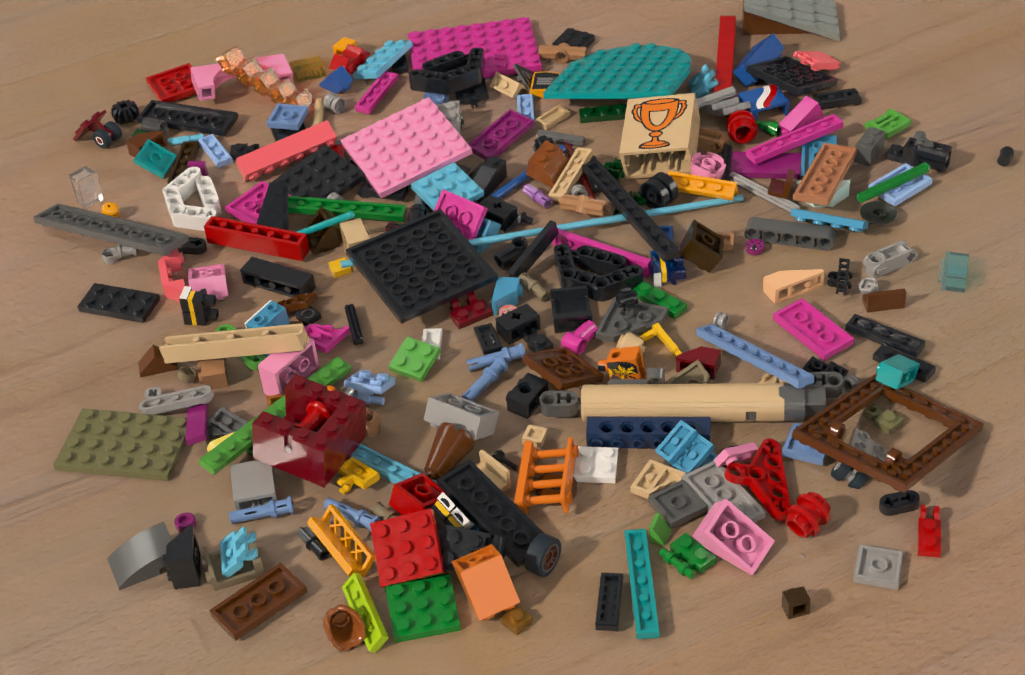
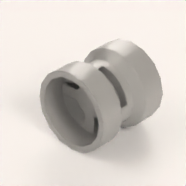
(334, 102)

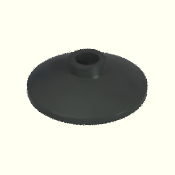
(878, 212)

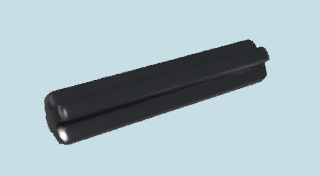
(354, 324)

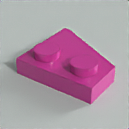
(325, 336)

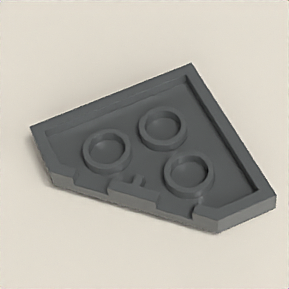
(635, 321)

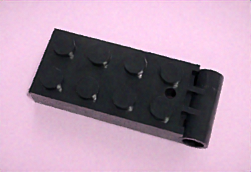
(459, 541)

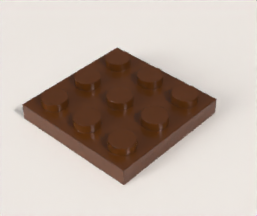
(562, 368)

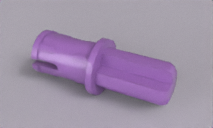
(537, 195)

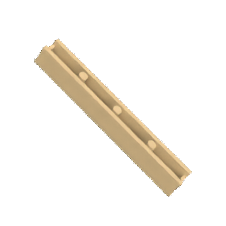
(234, 343)

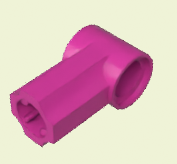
(580, 337)

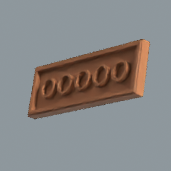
(825, 174)

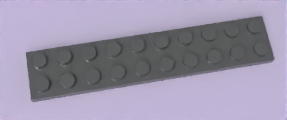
(111, 229)

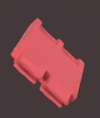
(817, 60)

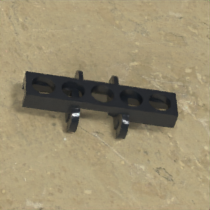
(835, 277)

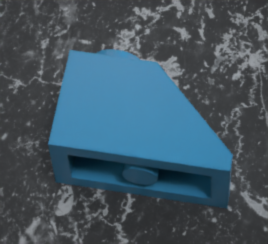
(506, 292)

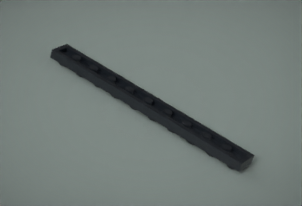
(631, 211)

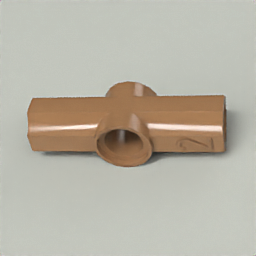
(562, 52)
(584, 205)

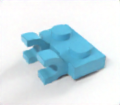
(700, 82)
(235, 550)

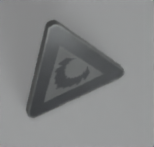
(524, 75)

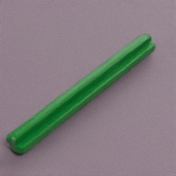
(893, 182)

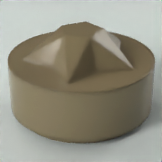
(187, 374)

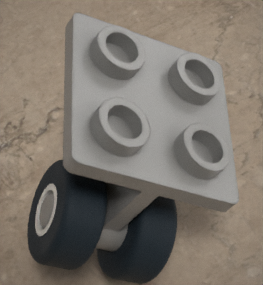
(863, 442)

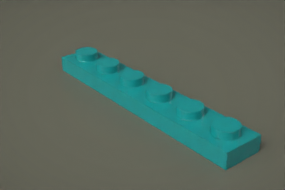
(641, 584)

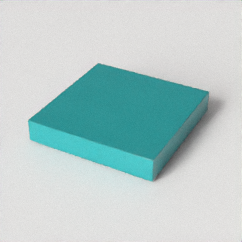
(155, 158)

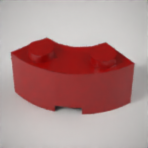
(350, 58)

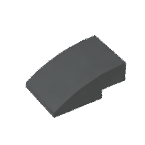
(140, 556)

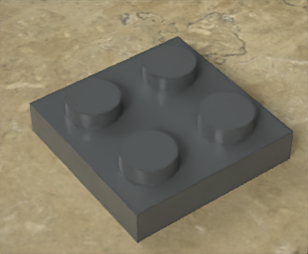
(677, 504)

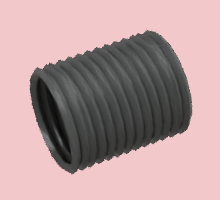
(152, 125)

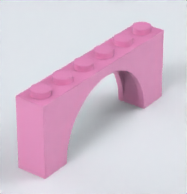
(209, 77)

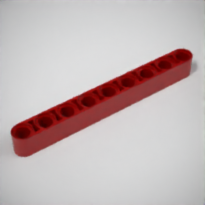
(725, 52)

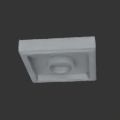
(878, 567)

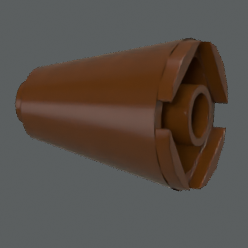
(447, 450)

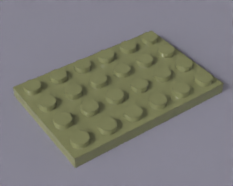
(123, 444)

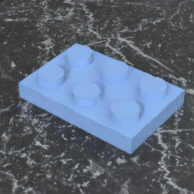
(904, 191)

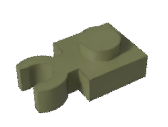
(886, 420)

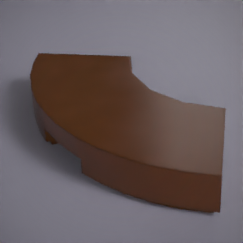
(298, 302)

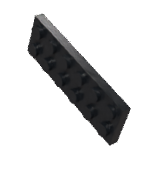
(190, 117)
(490, 509)

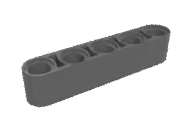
(790, 233)

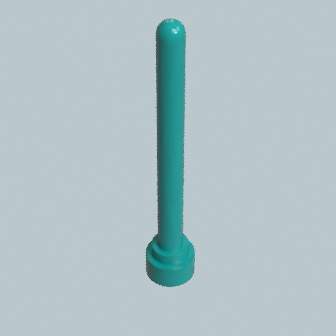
(327, 223)

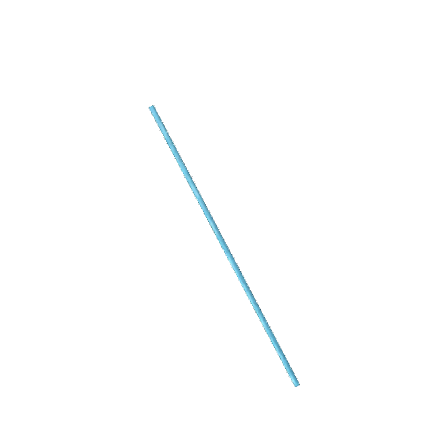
(592, 222)

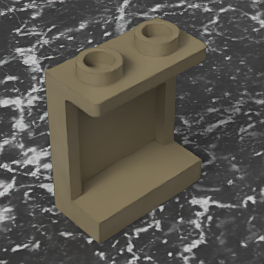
(251, 569)

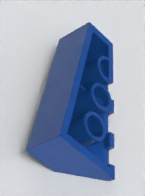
(765, 50)

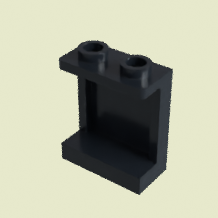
(570, 308)

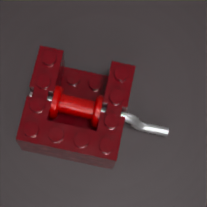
(295, 445)

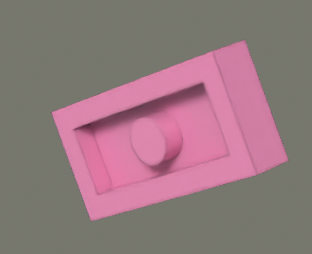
(736, 454)

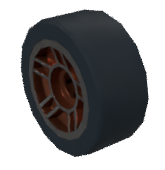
(543, 555)

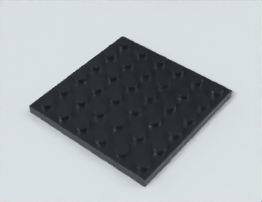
(421, 265)

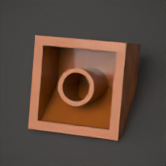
(547, 164)

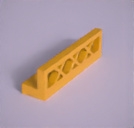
(705, 186)
(341, 547)

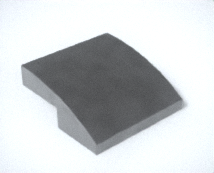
(726, 106)

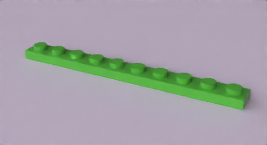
(242, 439)

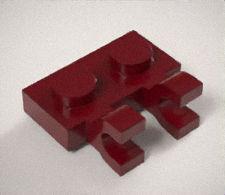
(469, 314)

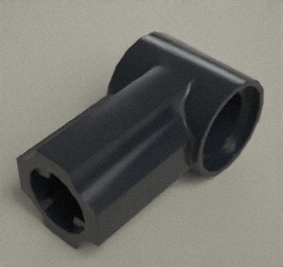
(512, 252)

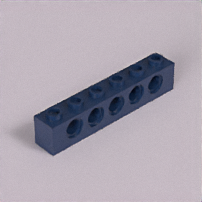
(638, 431)

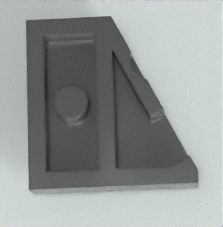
(223, 423)

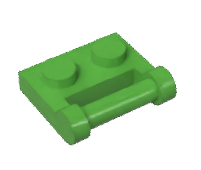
(891, 122)

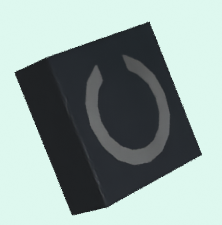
(308, 316)

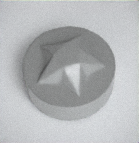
(868, 285)

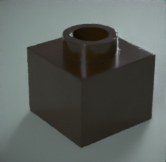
(795, 602)

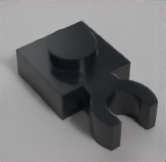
(241, 149)
(537, 343)

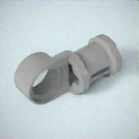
(117, 252)

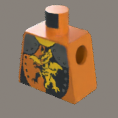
(624, 363)

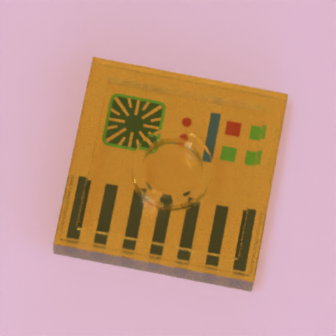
(307, 69)

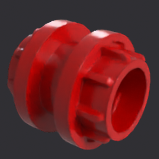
(745, 134)
(808, 514)

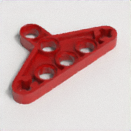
(764, 486)

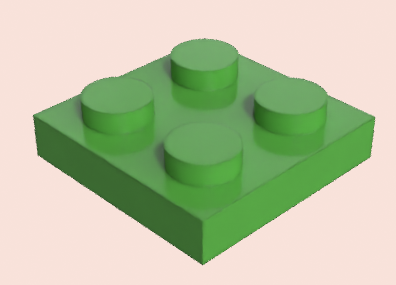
(414, 359)

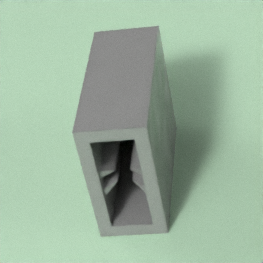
(252, 484)

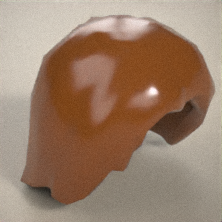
(344, 627)

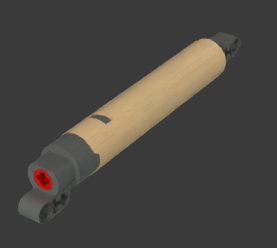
(718, 401)

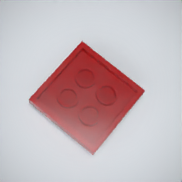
(172, 84)
(407, 548)

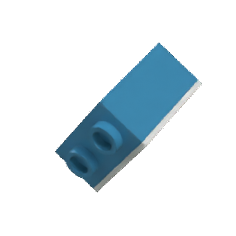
(269, 315)

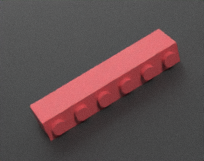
(285, 151)

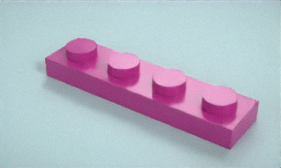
(376, 92)

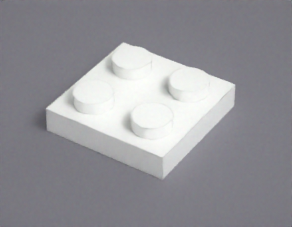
(596, 465)

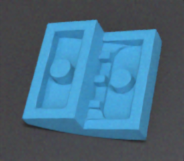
(684, 448)

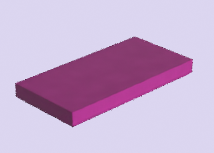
(501, 134)
(774, 167)

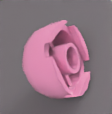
(707, 165)

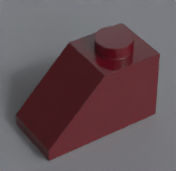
(708, 357)

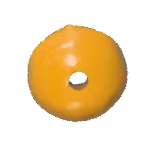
(110, 209)

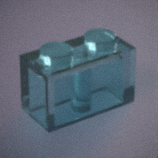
(955, 271)

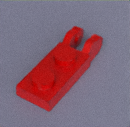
(929, 533)

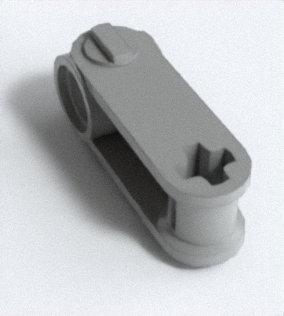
(889, 259)

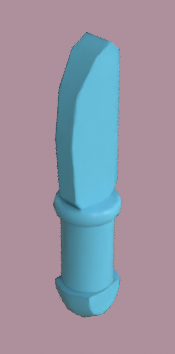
(179, 140)

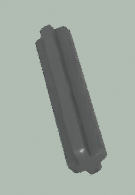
(562, 137)

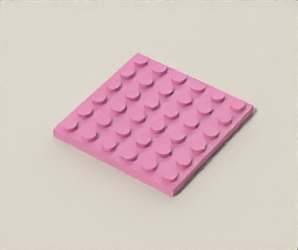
(406, 147)

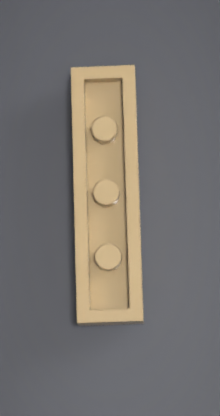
(571, 173)

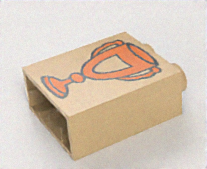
(659, 135)

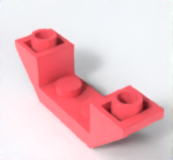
(168, 265)

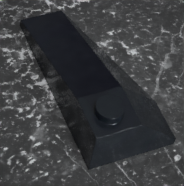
(489, 175)

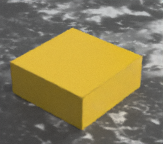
(336, 269)

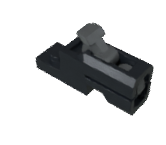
(921, 150)

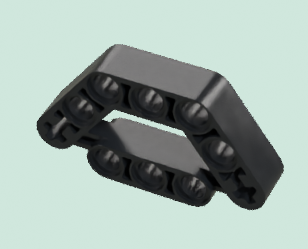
(449, 72)
(609, 264)

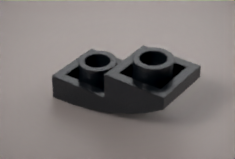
(816, 365)

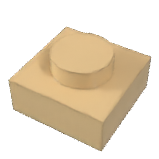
(535, 434)

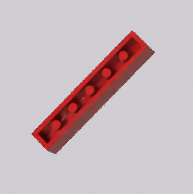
(257, 238)

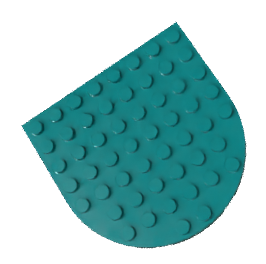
(623, 74)

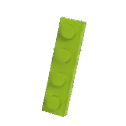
(361, 601)

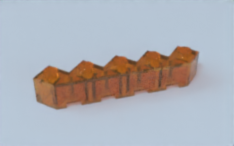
(264, 81)

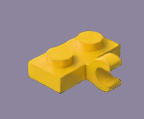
(356, 473)

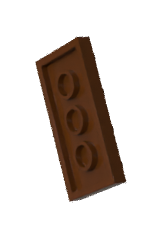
(258, 601)

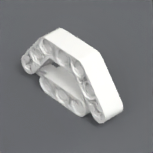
(181, 189)

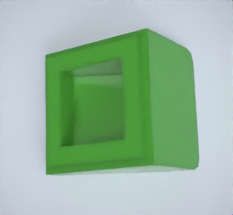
(659, 530)

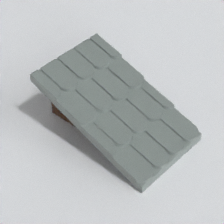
(790, 17)

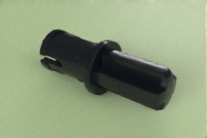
(313, 543)

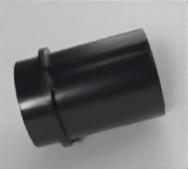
(1005, 156)

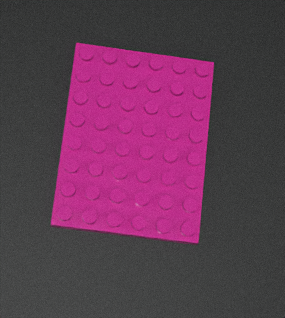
(502, 41)

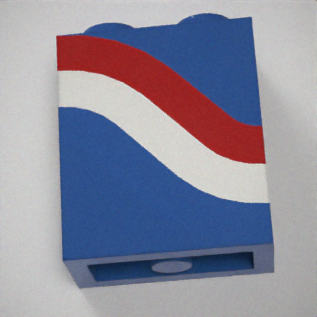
(764, 99)

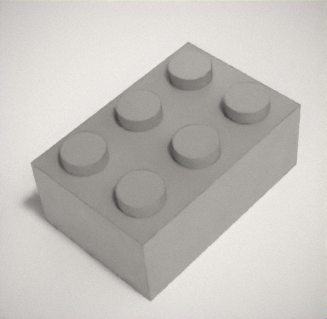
(463, 413)

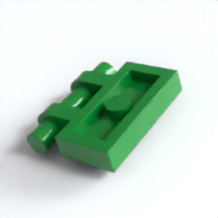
(693, 554)

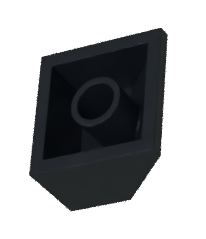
(183, 560)

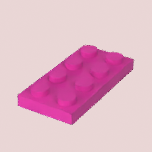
(813, 329)

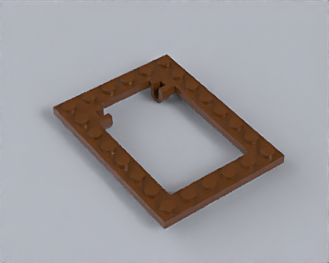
(827, 426)

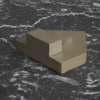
(693, 374)

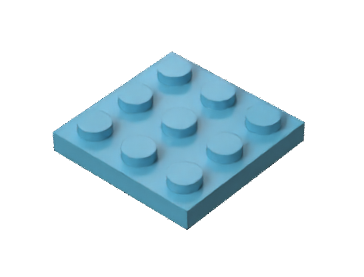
(448, 178)

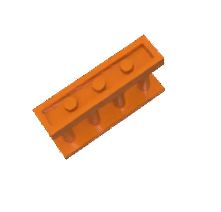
(529, 469)

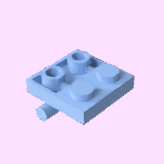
(369, 383)

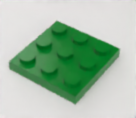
(422, 608)

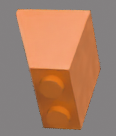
(486, 582)

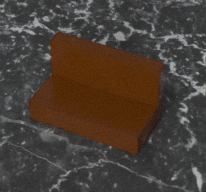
(782, 188)
(884, 300)

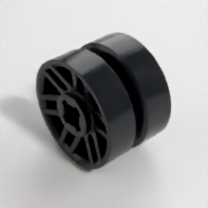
(659, 190)

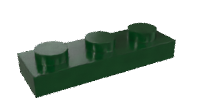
(602, 113)

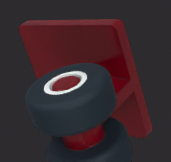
(102, 134)

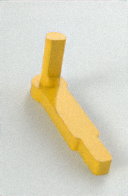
(661, 334)

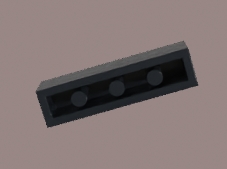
(277, 277)

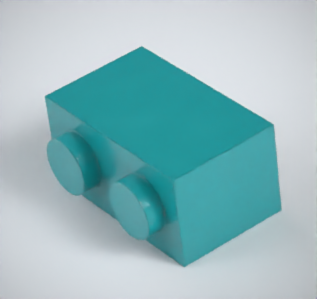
(897, 371)

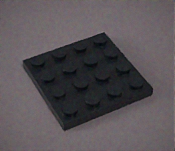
(791, 75)
(321, 175)

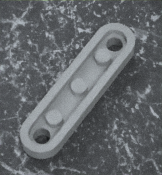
(177, 400)

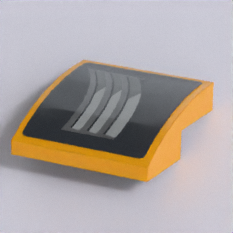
(541, 82)

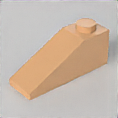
(791, 283)

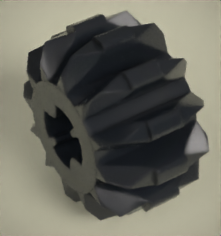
(125, 112)

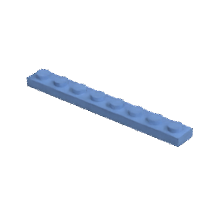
(758, 357)

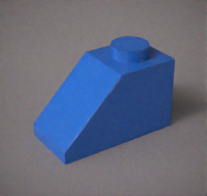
(337, 81)

